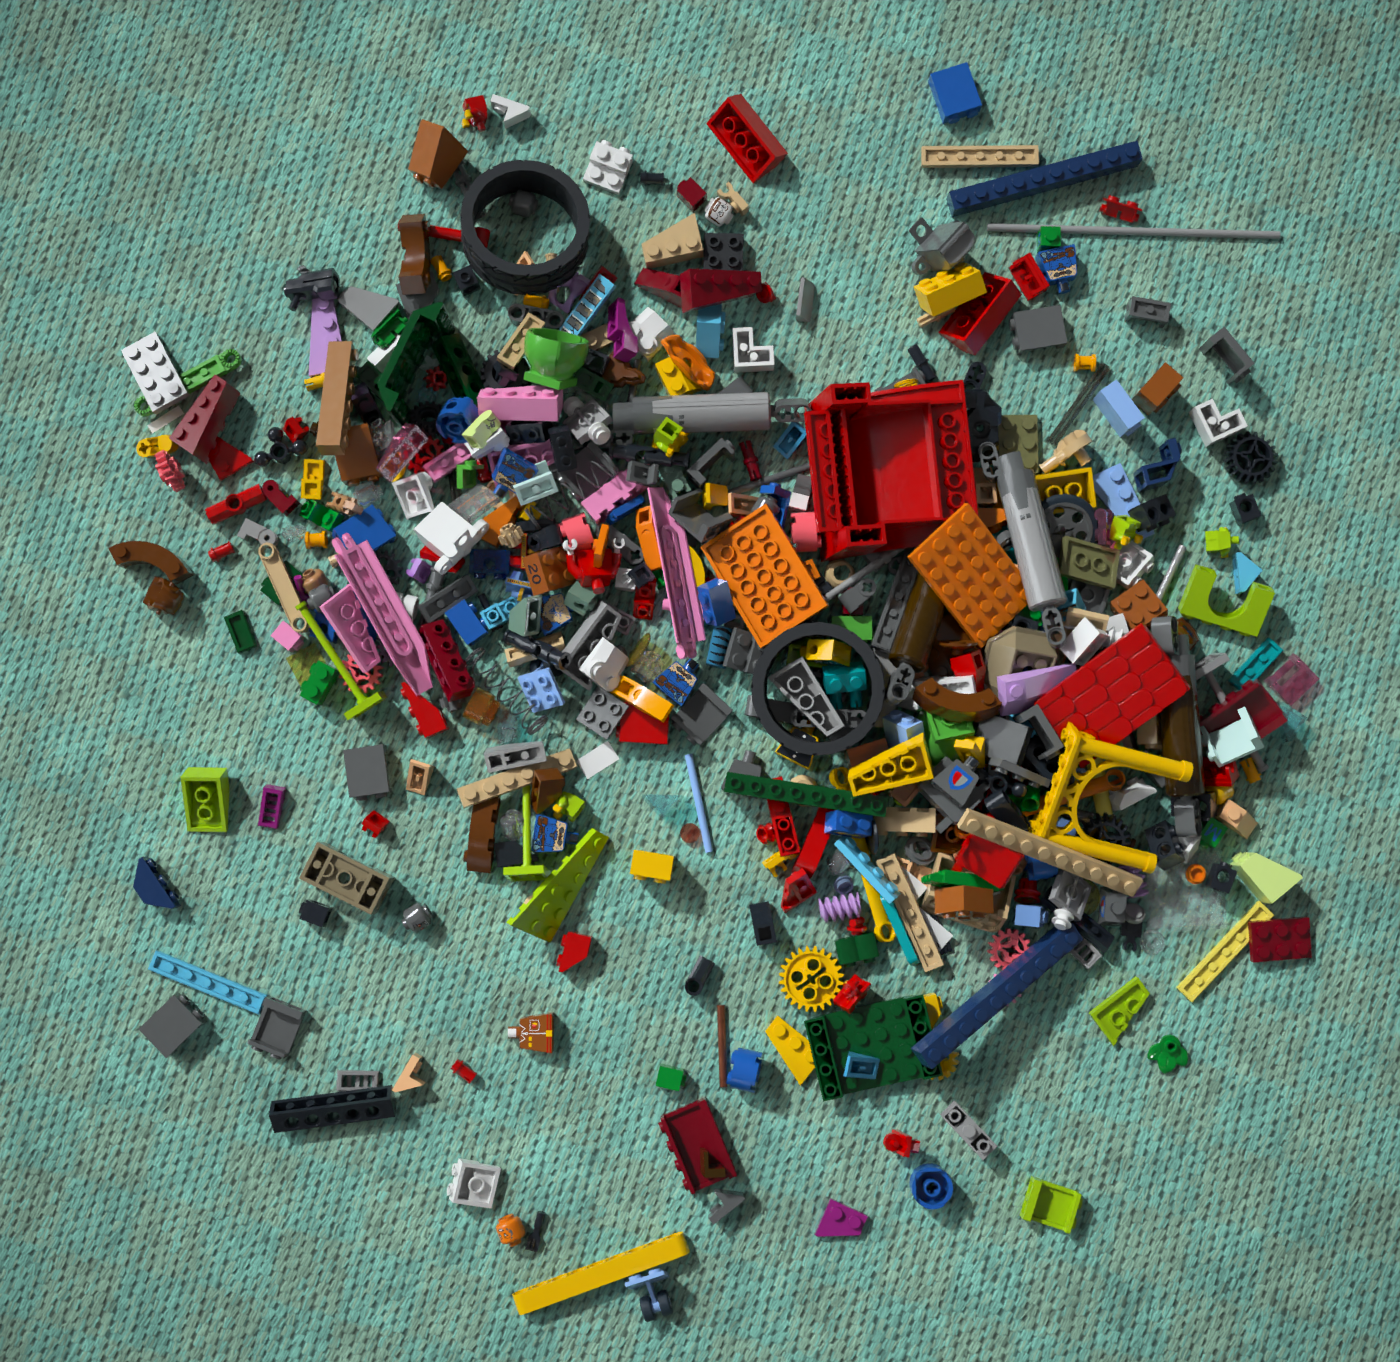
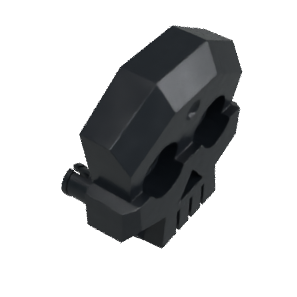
(982, 412)

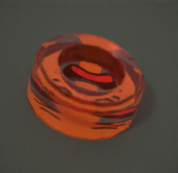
(689, 833)

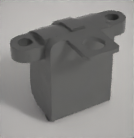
(941, 247)
(945, 806)

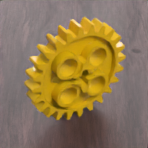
(822, 993)

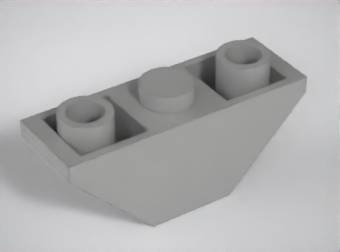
(968, 1130)

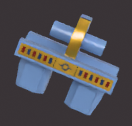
(517, 587)

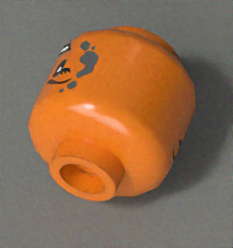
(510, 1230)

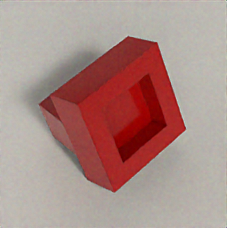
(293, 429)
(375, 823)

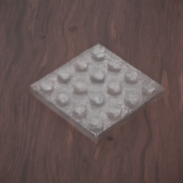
(1180, 905)

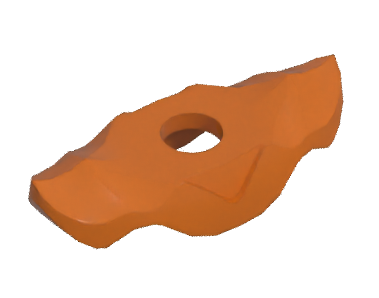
(699, 371)

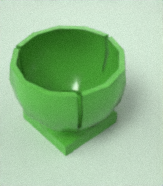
(554, 357)
(942, 734)

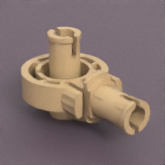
(1069, 446)

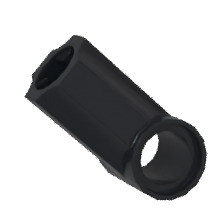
(700, 974)

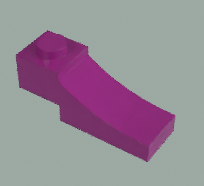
(620, 332)

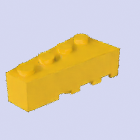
(895, 767)

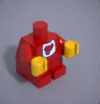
(475, 112)

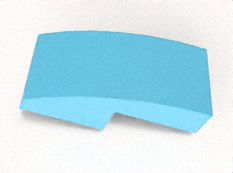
(498, 613)

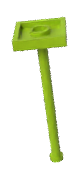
(364, 703)
(526, 871)

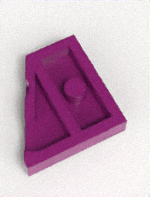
(840, 1220)

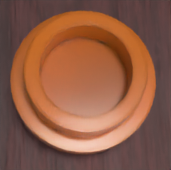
(1195, 874)

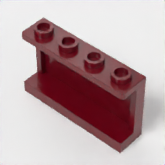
(1258, 702)
(687, 1131)

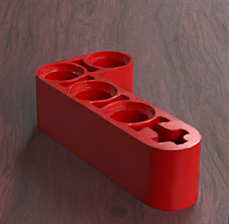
(813, 844)

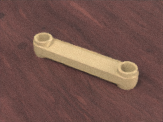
(283, 585)

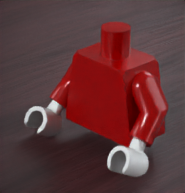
(581, 566)

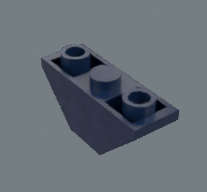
(152, 886)

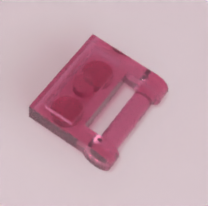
(1105, 519)
(1296, 685)

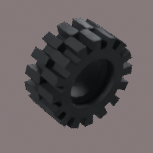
(423, 411)

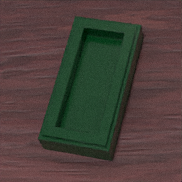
(240, 631)

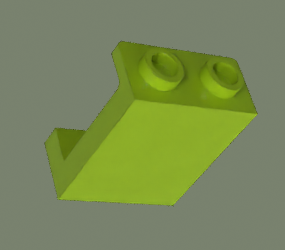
(1051, 1204)

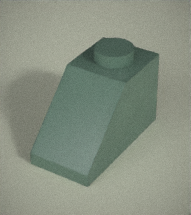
(525, 616)

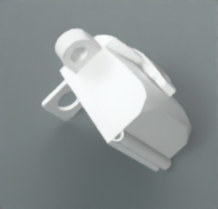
(449, 535)

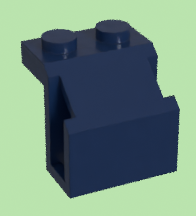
(1170, 455)

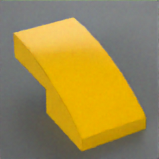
(312, 479)

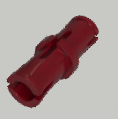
(750, 460)

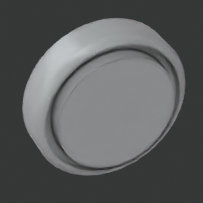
(1134, 913)

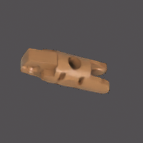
(344, 504)

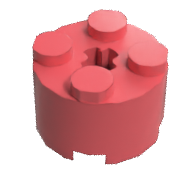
(577, 529)
(804, 532)

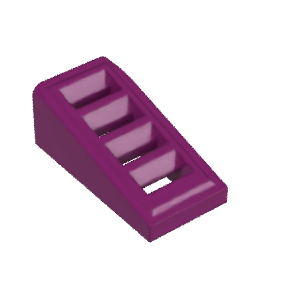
(265, 797)

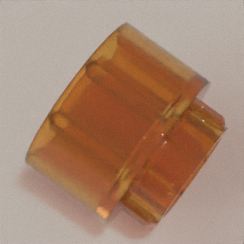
(481, 707)

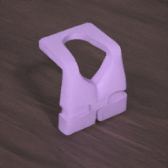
(577, 286)

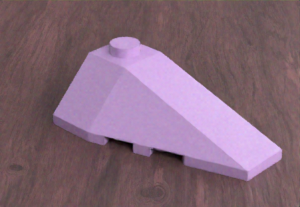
(1022, 689)

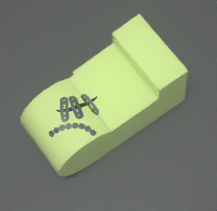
(481, 429)

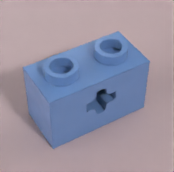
(1031, 915)

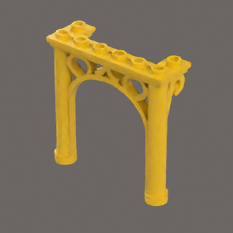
(1081, 742)

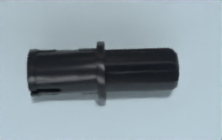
(921, 362)

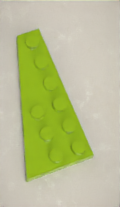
(558, 891)

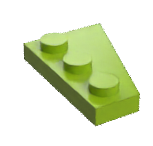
(1117, 1010)

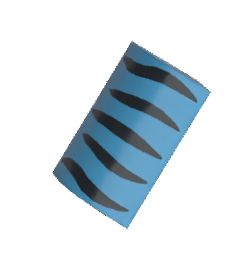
(718, 646)

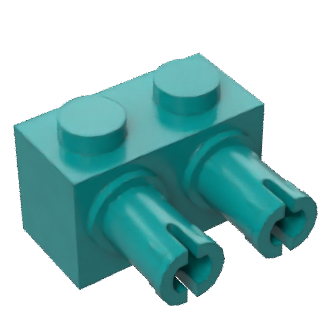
(844, 679)

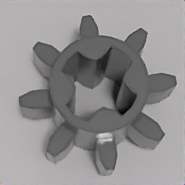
(451, 706)

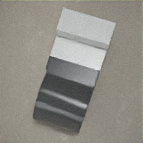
(800, 493)

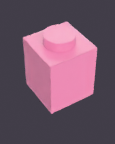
(288, 637)

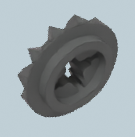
(923, 845)

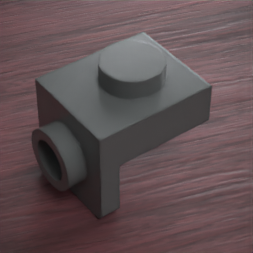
(642, 473)

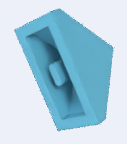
(1244, 572)

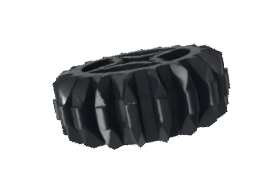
(1255, 443)
(1099, 823)

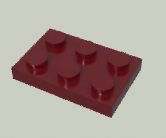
(1279, 939)

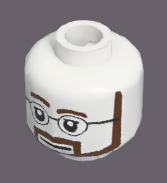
(718, 211)

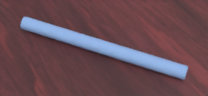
(698, 803)

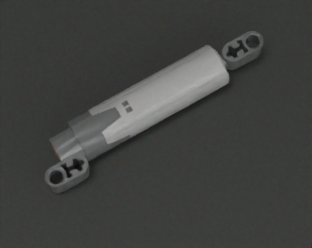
(701, 414)
(1029, 536)

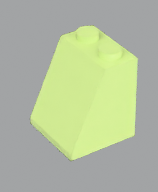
(1263, 876)

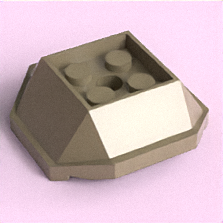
(1014, 651)

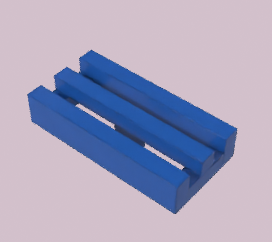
(625, 510)

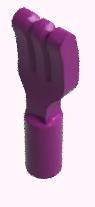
(303, 596)

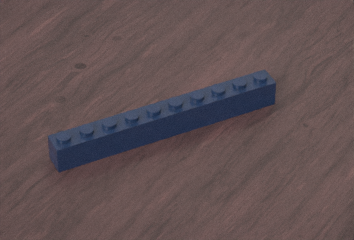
(1044, 178)
(995, 995)

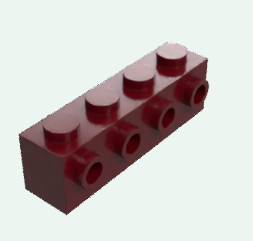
(446, 660)

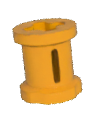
(1084, 362)
(316, 540)

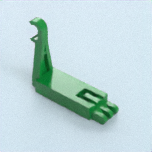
(951, 878)

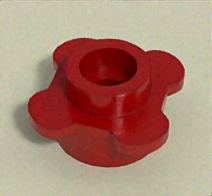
(766, 833)

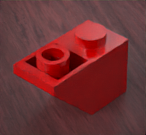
(575, 949)

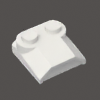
(650, 331)
(496, 442)
(414, 494)
(605, 665)
(1130, 794)

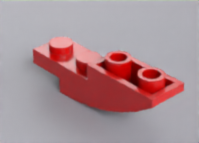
(783, 826)

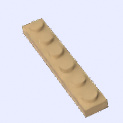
(979, 156)
(512, 779)
(911, 914)

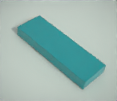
(1256, 663)

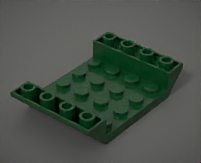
(408, 355)
(875, 1030)

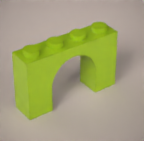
(1245, 619)

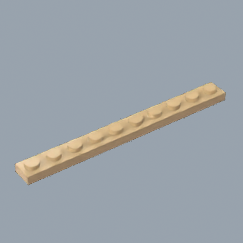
(1049, 852)

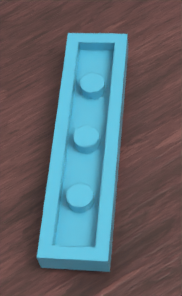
(862, 863)

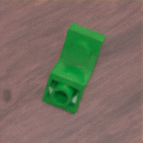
(320, 515)

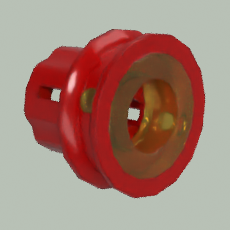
(1027, 892)

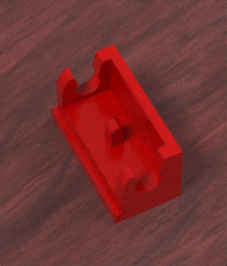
(1029, 276)
(1219, 776)

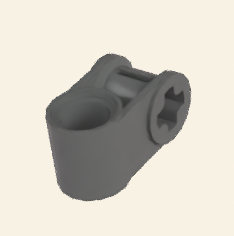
(855, 597)

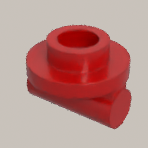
(767, 294)
(856, 926)

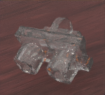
(383, 434)

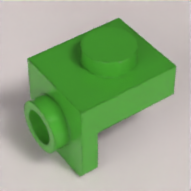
(467, 474)

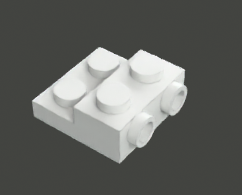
(608, 167)
(1133, 564)
(473, 1183)

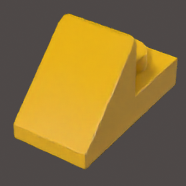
(714, 495)
(973, 747)

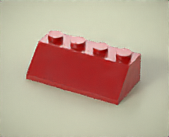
(746, 137)
(979, 317)

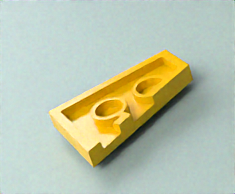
(792, 1047)

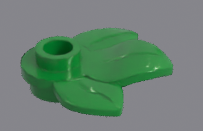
(1168, 1057)

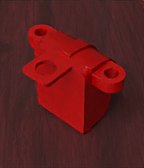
(987, 859)

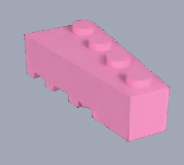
(522, 403)
(610, 497)

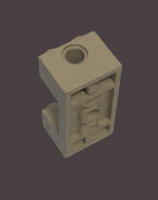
(366, 885)

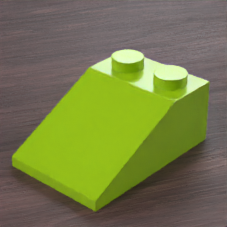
(206, 798)

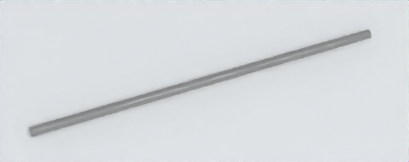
(1139, 231)

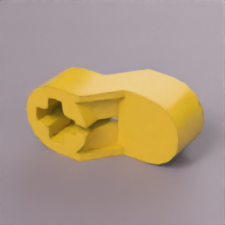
(148, 446)

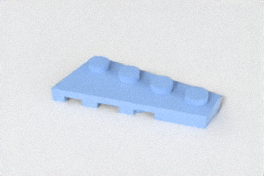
(1116, 492)

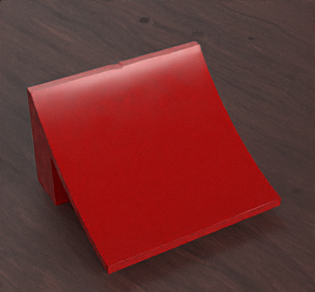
(887, 465)

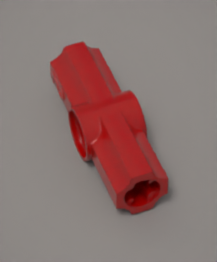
(224, 509)

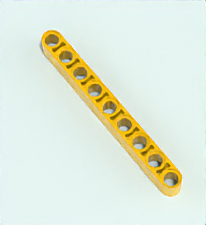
(600, 1273)

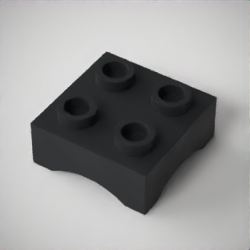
(723, 251)

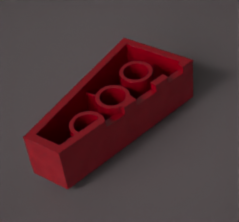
(713, 287)
(206, 418)

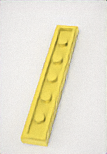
(1222, 953)

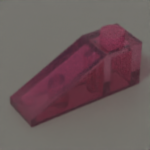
(401, 451)

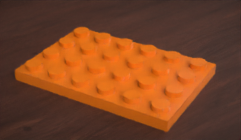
(764, 575)
(971, 575)

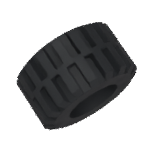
(488, 373)

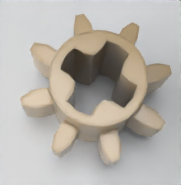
(510, 535)

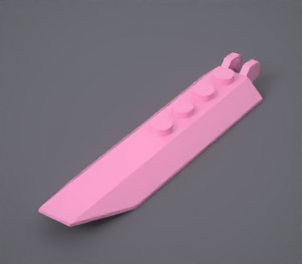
(677, 575)
(385, 611)

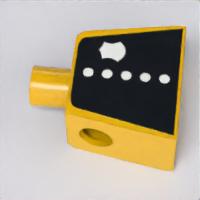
(827, 652)
(800, 759)

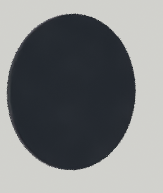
(873, 841)

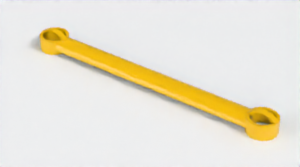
(877, 908)

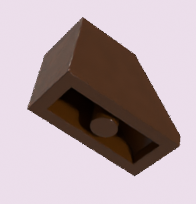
(546, 788)

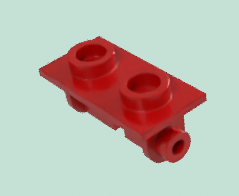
(1113, 205)

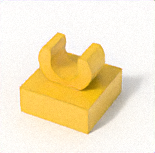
(523, 516)

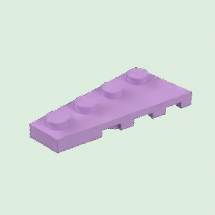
(323, 329)

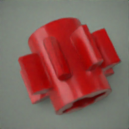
(430, 379)

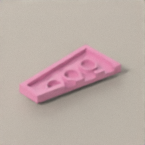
(347, 621)

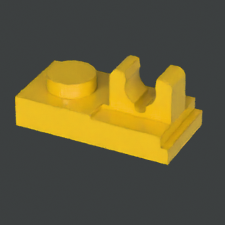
(775, 859)

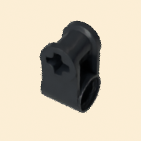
(546, 538)

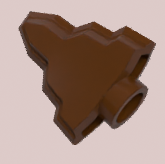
(622, 373)

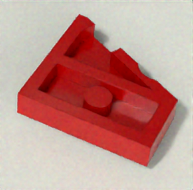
(227, 459)
(796, 890)

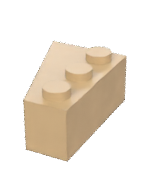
(674, 244)
(907, 820)

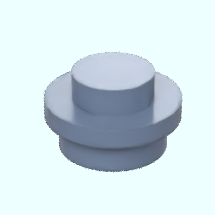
(843, 884)

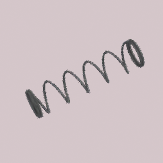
(614, 470)
(541, 721)

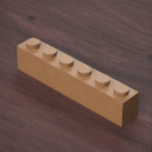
(336, 398)

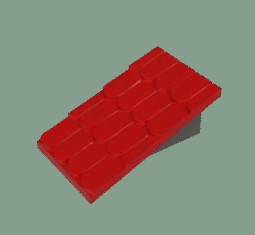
(1115, 689)

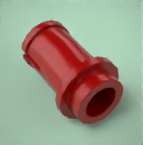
(484, 474)
(221, 551)
(463, 1071)

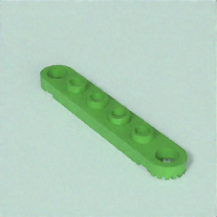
(200, 375)

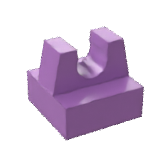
(420, 570)

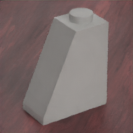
(368, 306)

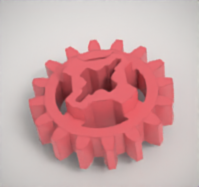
(170, 470)
(359, 678)
(1012, 942)

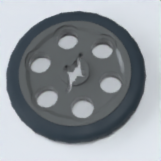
(1070, 505)

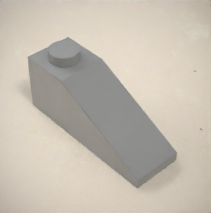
(514, 755)

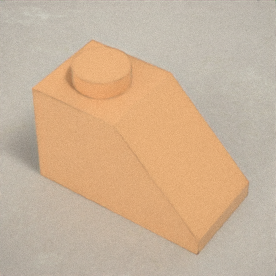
(1236, 818)

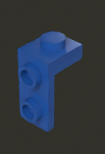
(781, 496)

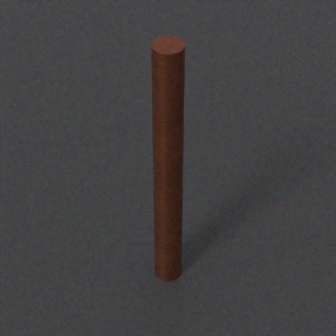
(722, 1045)

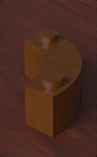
(415, 269)
(144, 552)
(954, 705)
(481, 836)

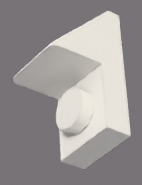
(514, 111)

